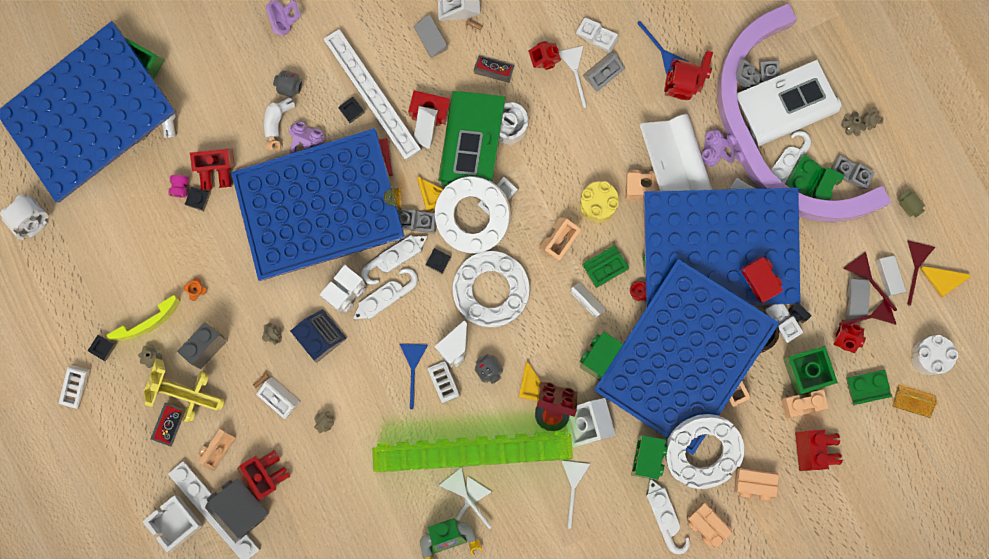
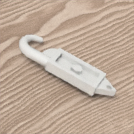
(790, 156)
(394, 257)
(385, 297)
(665, 517)

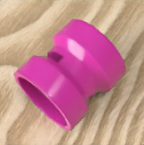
(178, 186)

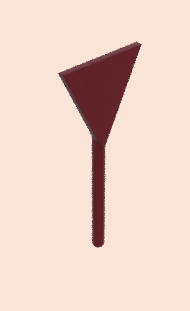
(919, 253)
(861, 267)
(882, 312)

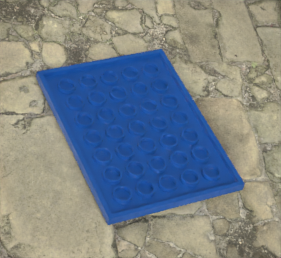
(85, 112)
(317, 205)
(722, 233)
(686, 353)

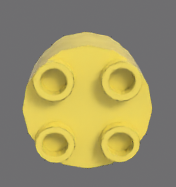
(599, 202)

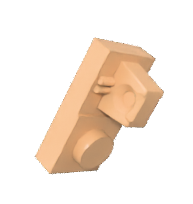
(217, 448)

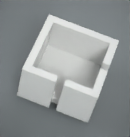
(346, 290)
(175, 523)

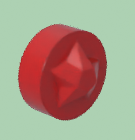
(638, 291)

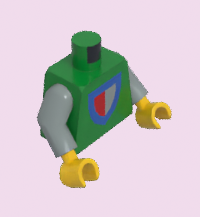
(448, 535)

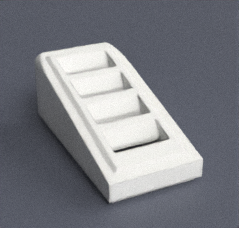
(84, 372)
(444, 399)

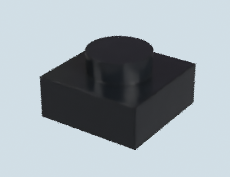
(351, 110)
(197, 199)
(438, 261)
(799, 313)
(101, 348)

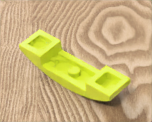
(166, 307)

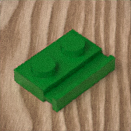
(805, 175)
(605, 266)
(869, 387)

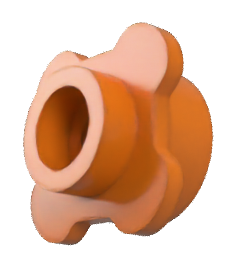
(196, 283)

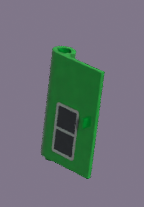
(471, 136)

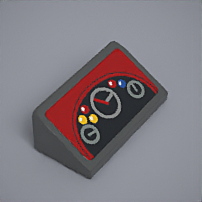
(493, 69)
(168, 424)

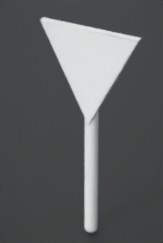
(572, 59)
(574, 473)
(456, 484)
(475, 492)

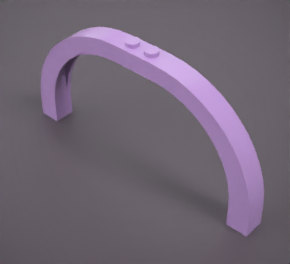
(744, 145)

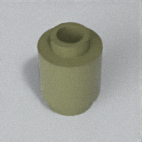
(911, 203)

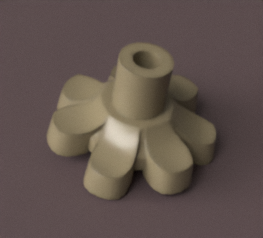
(853, 124)

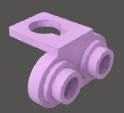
(280, 17)
(305, 135)
(714, 148)

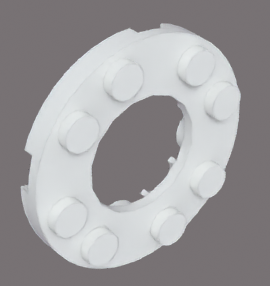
(494, 199)
(483, 263)
(714, 474)

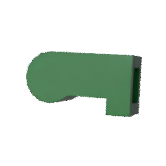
(826, 183)

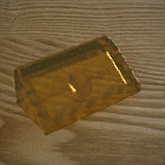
(914, 401)

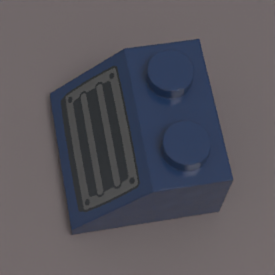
(318, 335)

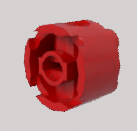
(682, 79)

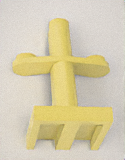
(158, 384)

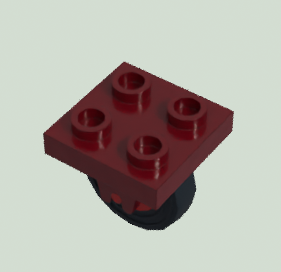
(555, 406)

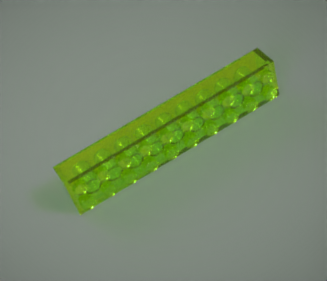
(472, 453)

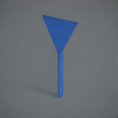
(666, 56)
(413, 354)

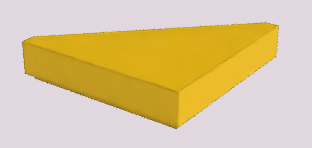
(430, 193)
(944, 280)
(529, 384)

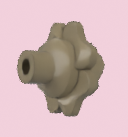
(872, 118)
(272, 333)
(149, 354)
(324, 421)

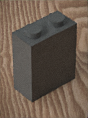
(202, 346)
(235, 510)

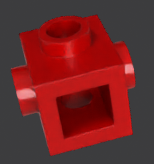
(544, 55)
(849, 337)

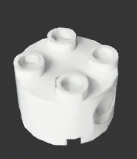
(514, 124)
(24, 217)
(934, 355)

